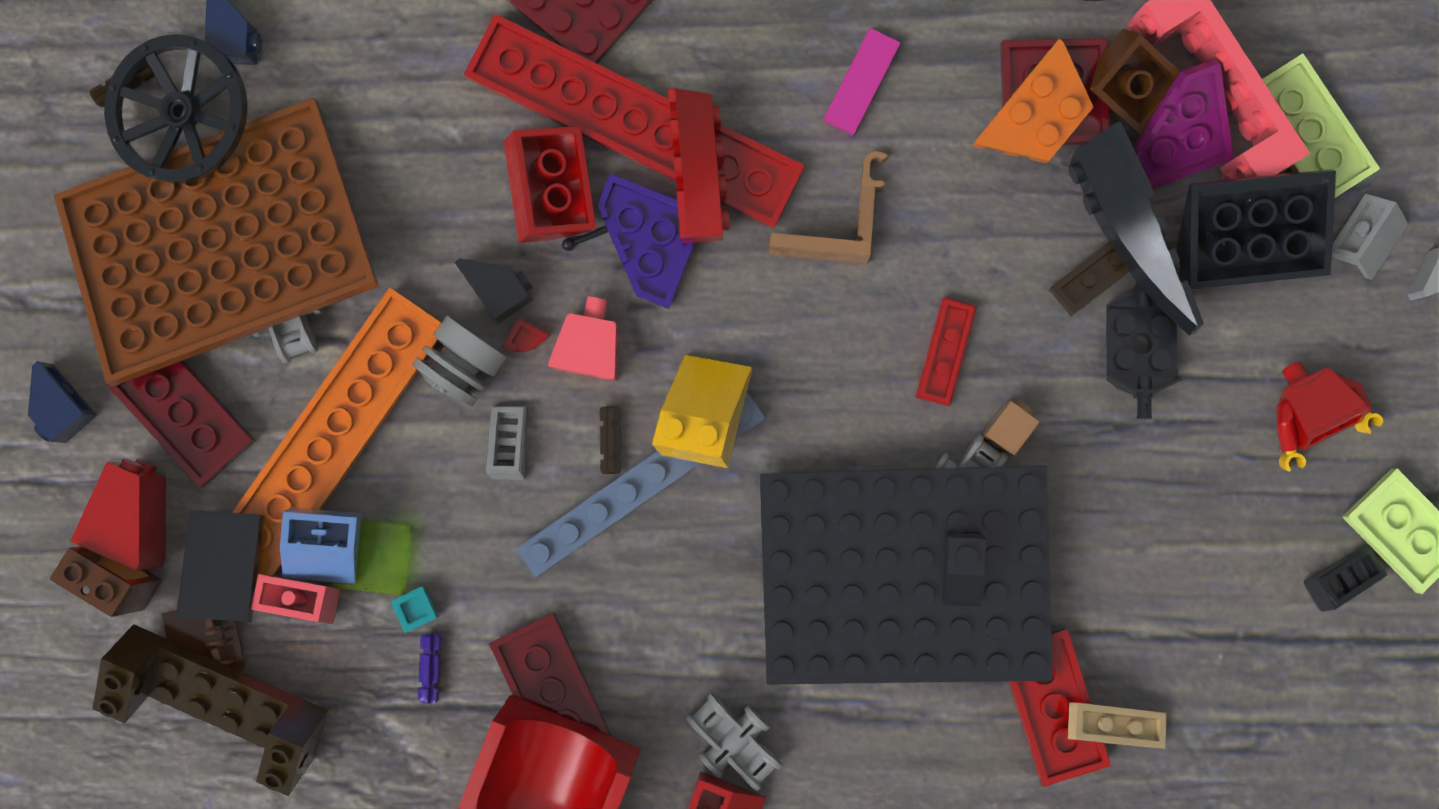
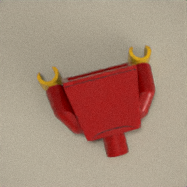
(1318, 409)

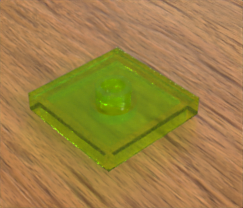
(382, 558)

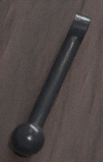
(569, 244)

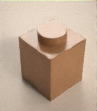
(1011, 427)

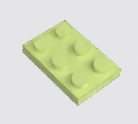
(1400, 528)

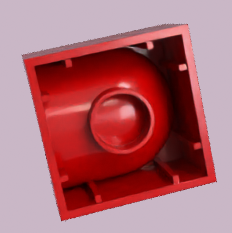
(547, 763)

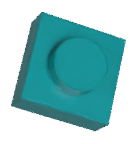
(414, 609)

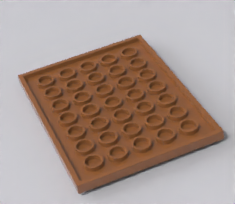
(219, 255)

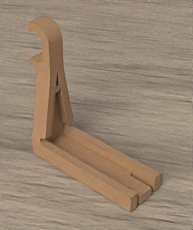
(838, 249)

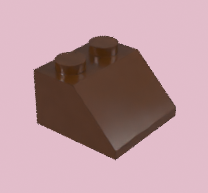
(1133, 78)

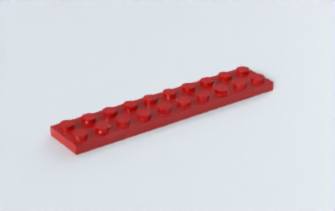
(622, 115)

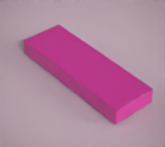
(861, 82)

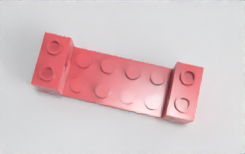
(1246, 94)

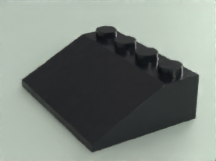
(1257, 229)

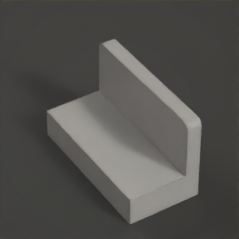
(1370, 234)

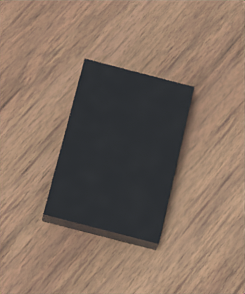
(220, 566)

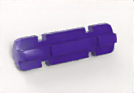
(429, 668)

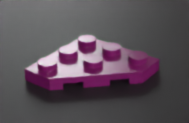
(1187, 128)

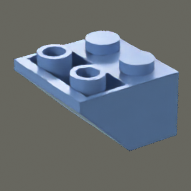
(320, 545)

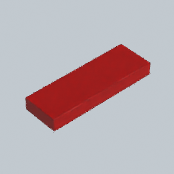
(945, 351)

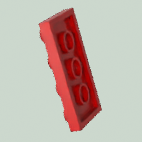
(1045, 718)

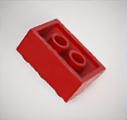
(549, 183)

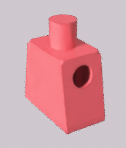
(588, 343)

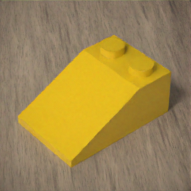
(702, 411)

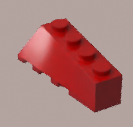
(696, 166)

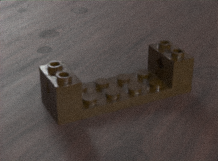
(208, 690)

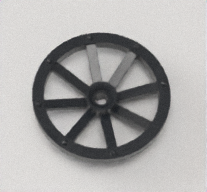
(172, 107)

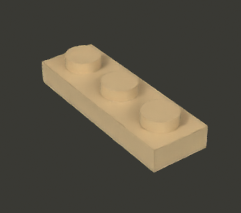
(1117, 725)

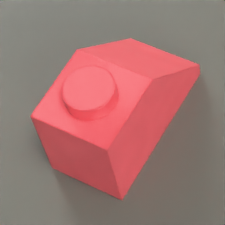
(295, 599)

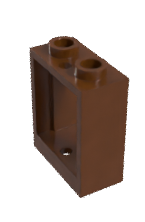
(112, 586)

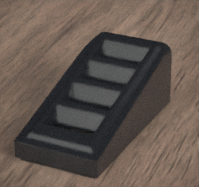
(1325, 588)

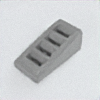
(517, 471)

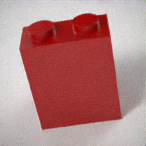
(126, 515)

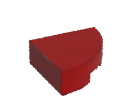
(524, 337)

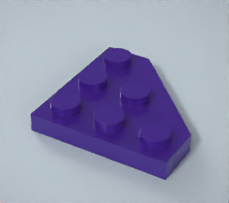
(646, 238)

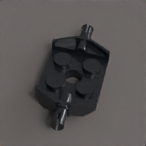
(1140, 372)

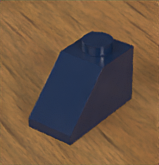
(231, 32)
(56, 405)

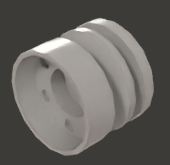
(459, 361)

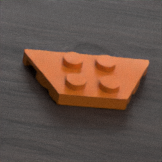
(1040, 111)

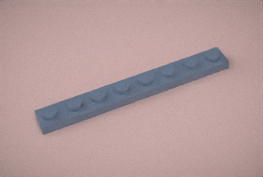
(614, 503)

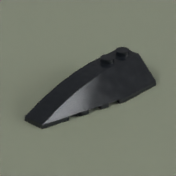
(1119, 199)

